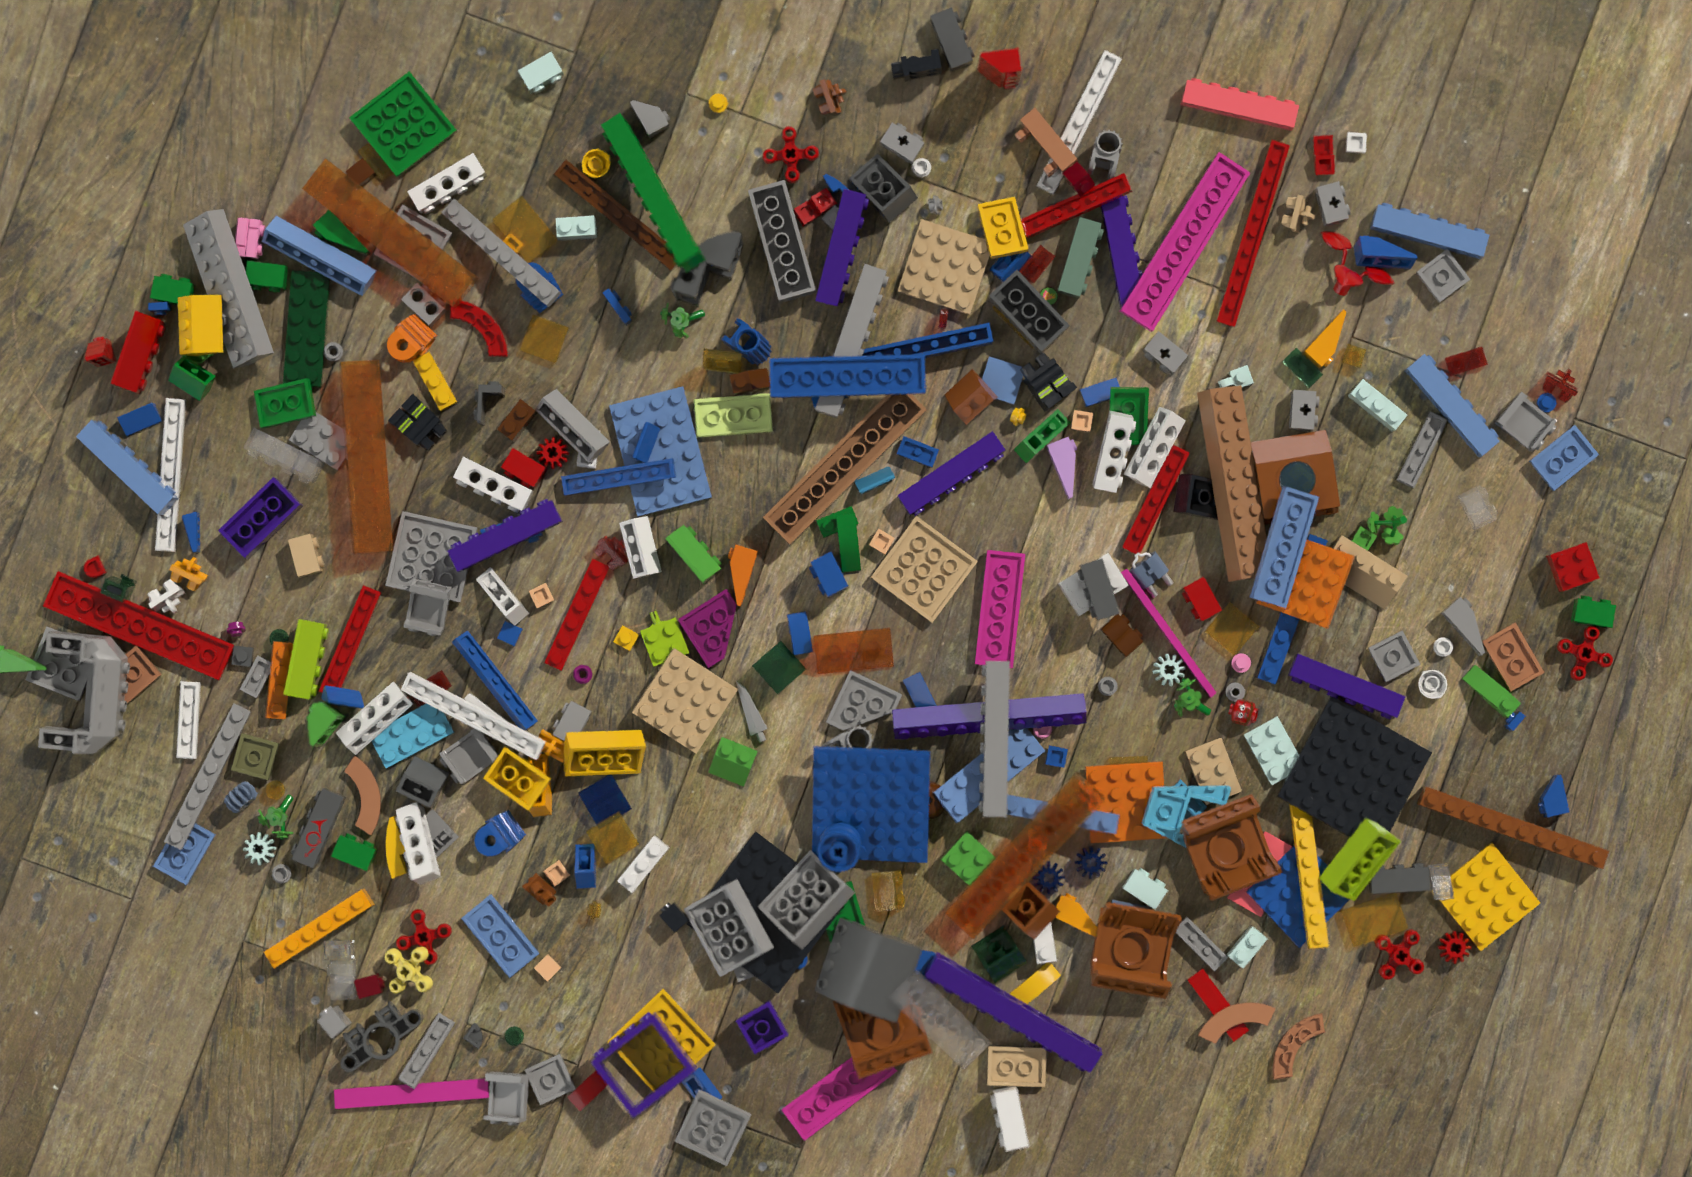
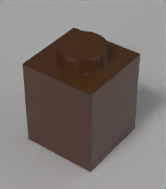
(361, 172)

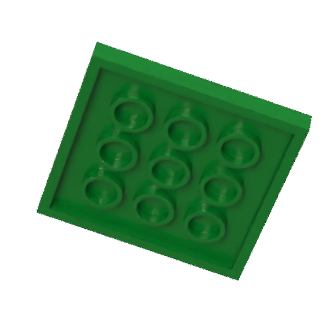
(403, 124)

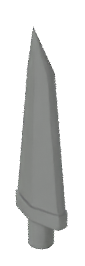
(754, 720)

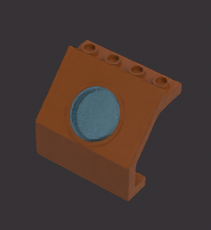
(1297, 463)

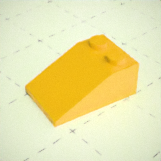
(517, 778)

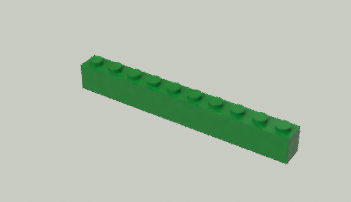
(653, 193)

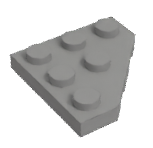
(861, 702)

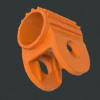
(417, 336)

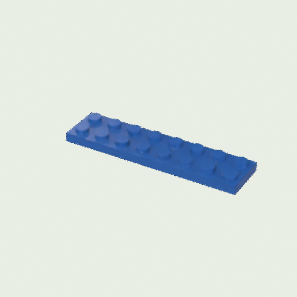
(847, 376)

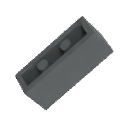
(952, 39)
(1098, 589)
(1400, 879)

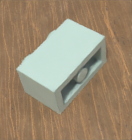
(541, 72)
(576, 227)
(1144, 888)
(1246, 946)

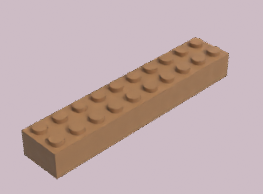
(843, 465)
(1233, 480)

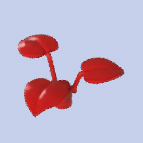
(1346, 277)

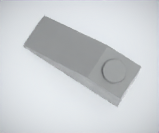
(1464, 622)

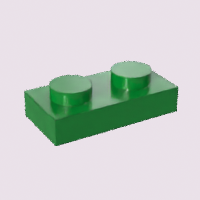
(828, 523)

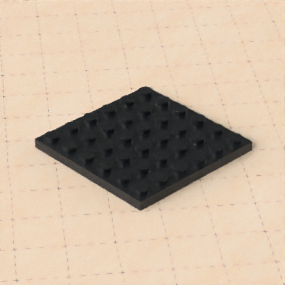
(1353, 770)
(759, 871)

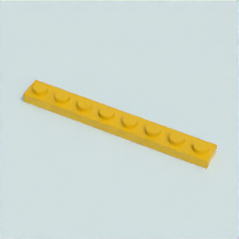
(1309, 879)

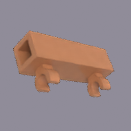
(1050, 142)

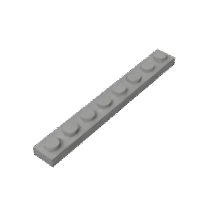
(501, 253)
(207, 776)

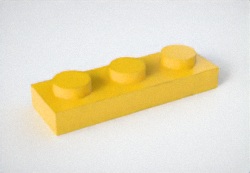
(435, 381)

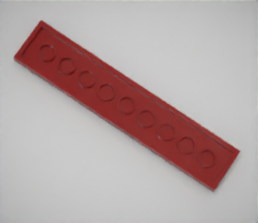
(139, 626)

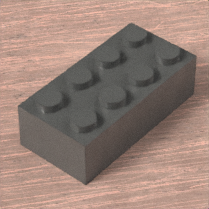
(1028, 311)

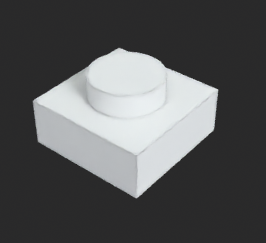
(1356, 142)

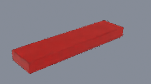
(1214, 1000)

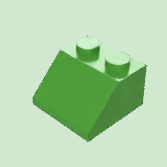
(733, 761)

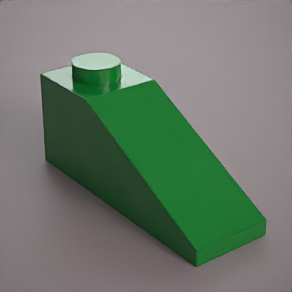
(336, 232)
(1041, 436)

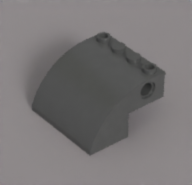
(721, 259)
(866, 969)

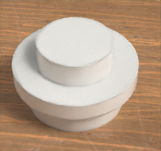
(921, 167)
(1443, 647)

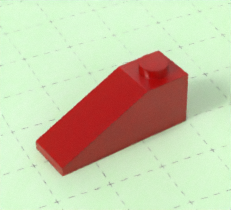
(100, 352)

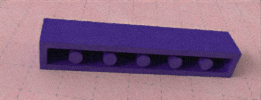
(841, 246)
(1121, 247)
(951, 473)
(505, 535)
(1347, 686)

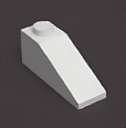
(502, 596)
(1045, 946)

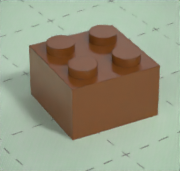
(1030, 910)

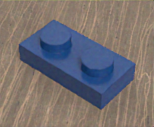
(623, 312)
(917, 451)

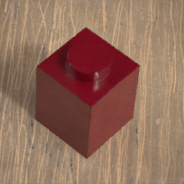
(1078, 179)
(369, 985)

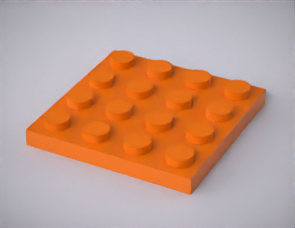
(1317, 584)
(1125, 794)

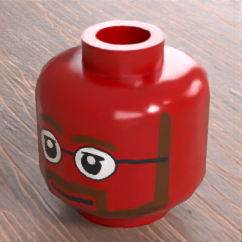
(1243, 712)

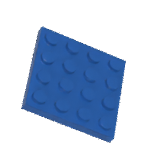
(1282, 898)

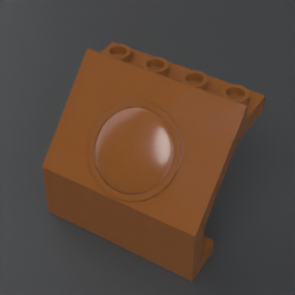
(1229, 848)
(1133, 950)
(878, 1042)

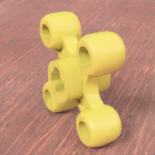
(408, 970)

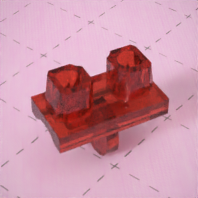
(1037, 264)
(1552, 381)
(615, 549)

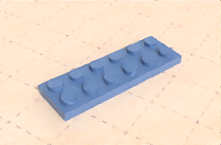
(1284, 547)
(961, 792)

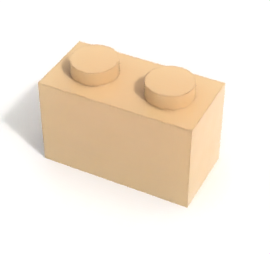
(306, 555)

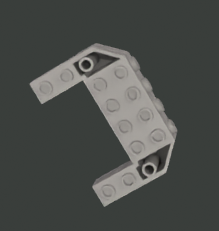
(104, 693)

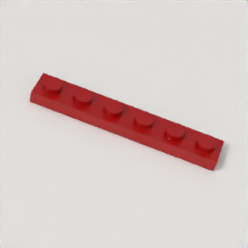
(1076, 205)
(1155, 500)
(577, 614)
(351, 638)

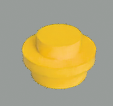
(718, 103)
(1017, 416)

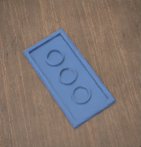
(500, 935)

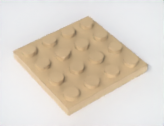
(945, 267)
(924, 569)
(684, 700)

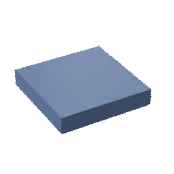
(1003, 379)

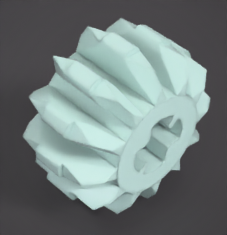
(1169, 677)
(258, 855)

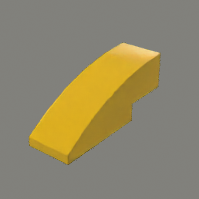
(394, 850)

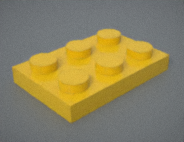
(1002, 228)

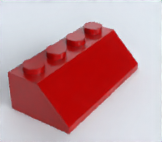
(1001, 67)
(138, 352)

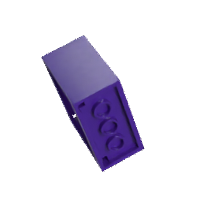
(629, 1033)

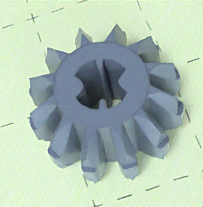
(240, 797)

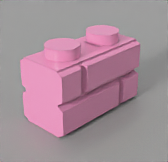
(249, 238)

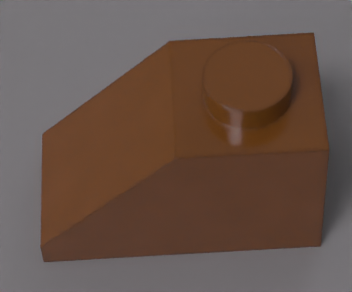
(749, 381)

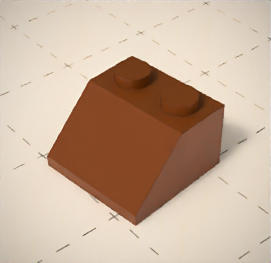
(970, 397)

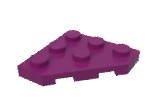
(711, 627)

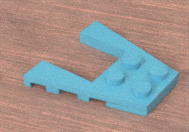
(1169, 804)

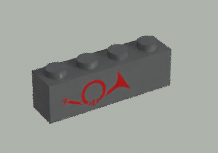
(318, 828)

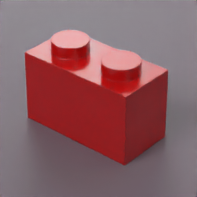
(524, 468)
(1201, 599)

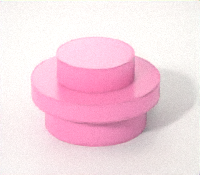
(1241, 663)

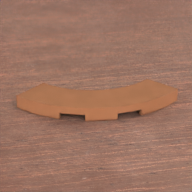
(369, 794)
(1235, 1015)
(1292, 1041)

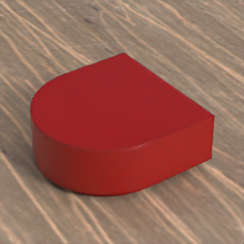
(94, 567)

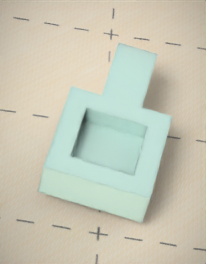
(1237, 377)

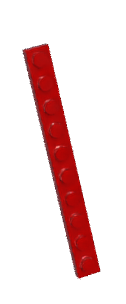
(1252, 233)

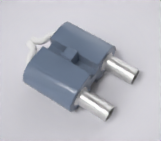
(1149, 570)

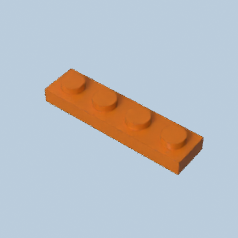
(279, 667)

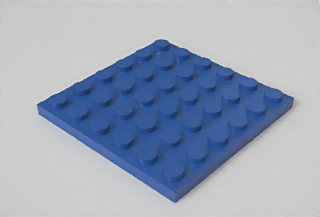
(878, 795)

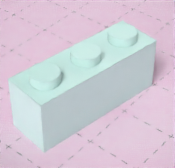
(1377, 405)

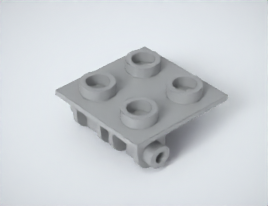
(440, 832)

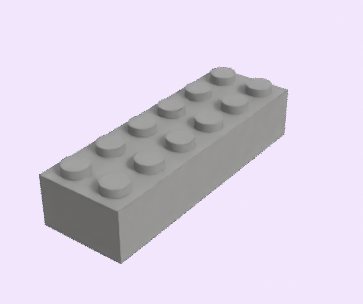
(781, 241)

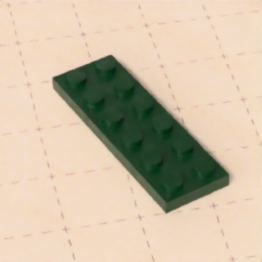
(306, 327)

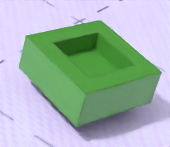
(1364, 538)

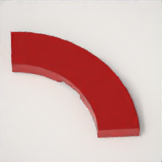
(484, 324)

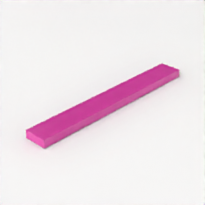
(1168, 633)
(405, 1094)

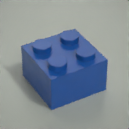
(829, 575)

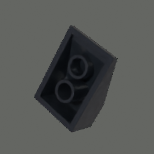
(1195, 497)

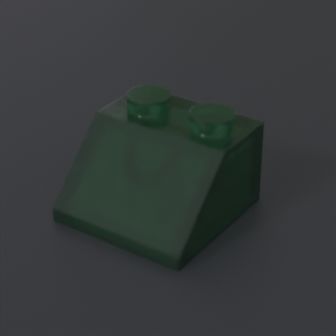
(779, 667)
(999, 954)

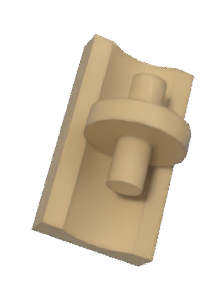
(1299, 216)

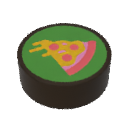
(1049, 295)

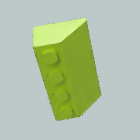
(305, 659)
(1359, 860)

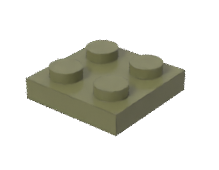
(255, 756)

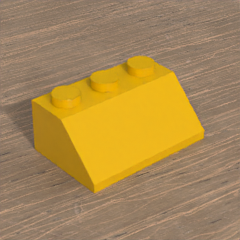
(200, 325)

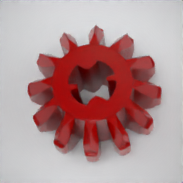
(546, 455)
(1454, 939)

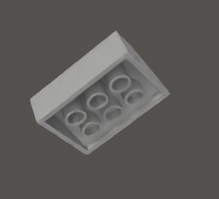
(806, 900)
(728, 928)

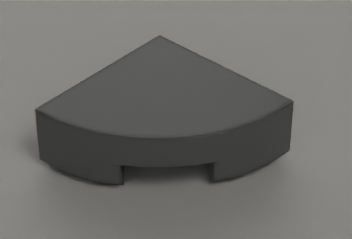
(474, 1036)

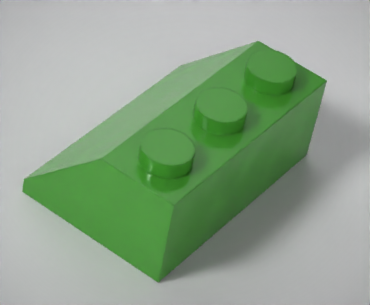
(694, 553)
(322, 722)

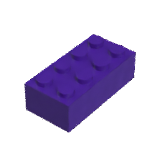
(260, 518)

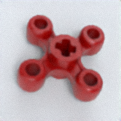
(791, 162)
(1592, 655)
(422, 928)
(1405, 957)

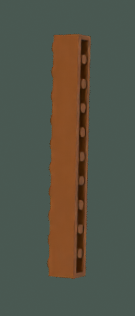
(1512, 827)

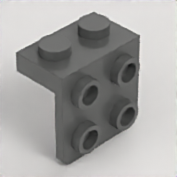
(491, 389)

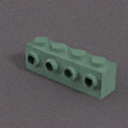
(1079, 258)

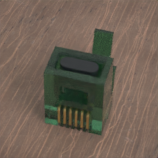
(118, 588)

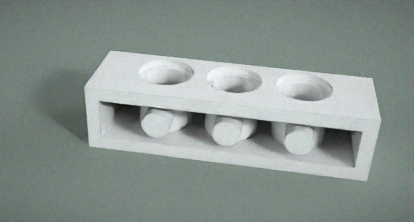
(452, 173)
(1114, 422)
(1154, 447)
(468, 467)
(374, 718)
(428, 869)

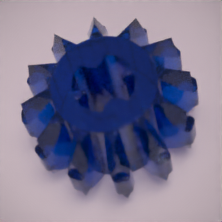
(1091, 869)
(1046, 883)

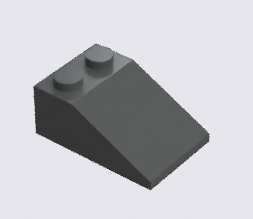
(883, 187)

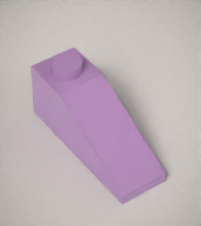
(1063, 458)

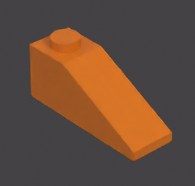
(741, 567)

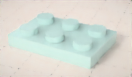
(1272, 749)

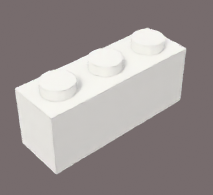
(640, 547)
(643, 864)

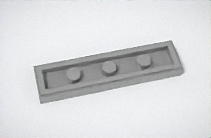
(1421, 450)
(426, 1050)

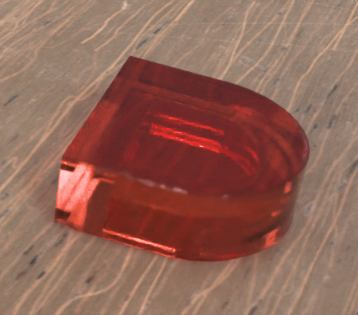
(943, 319)

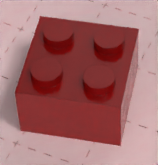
(1572, 567)

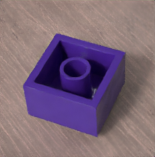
(762, 1027)

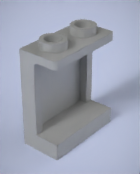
(1526, 422)
(427, 607)
(468, 756)
(507, 1097)

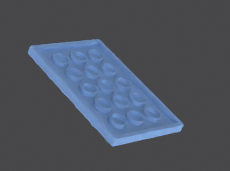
(675, 440)

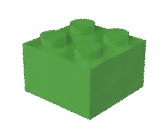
(967, 858)

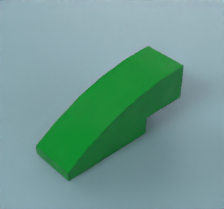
(848, 542)

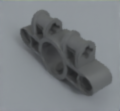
(361, 1048)

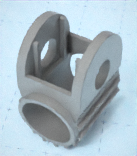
(1097, 152)
(843, 739)

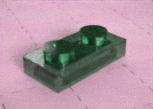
(1302, 367)

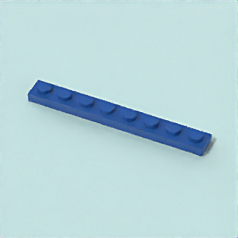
(1281, 639)

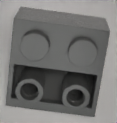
(422, 782)

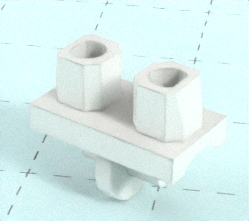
(167, 600)

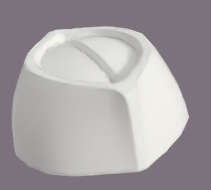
(1432, 684)

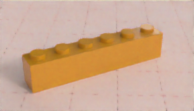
(319, 928)

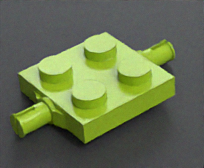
(662, 638)

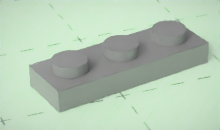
(1201, 943)

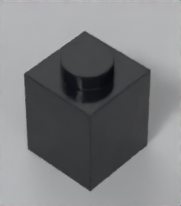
(673, 916)

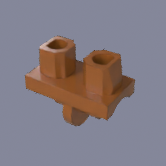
(832, 95)
(540, 890)

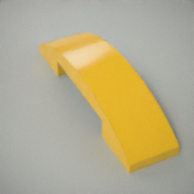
(1036, 983)

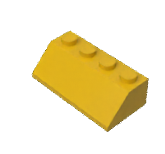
(603, 752)

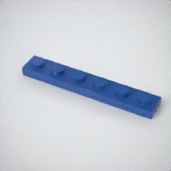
(618, 476)
(494, 681)

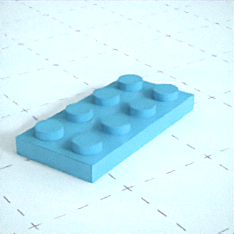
(411, 734)

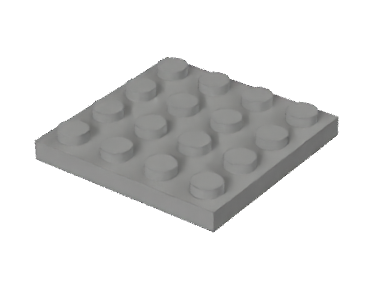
(423, 554)

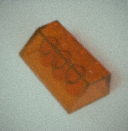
(853, 651)

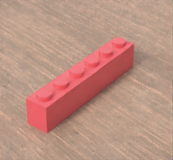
(1240, 105)

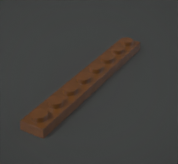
(615, 213)

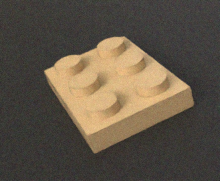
(1212, 766)
(1016, 1066)

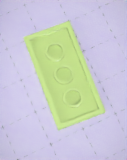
(733, 415)

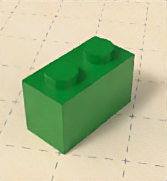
(267, 276)
(168, 289)
(191, 378)
(1593, 612)
(354, 851)

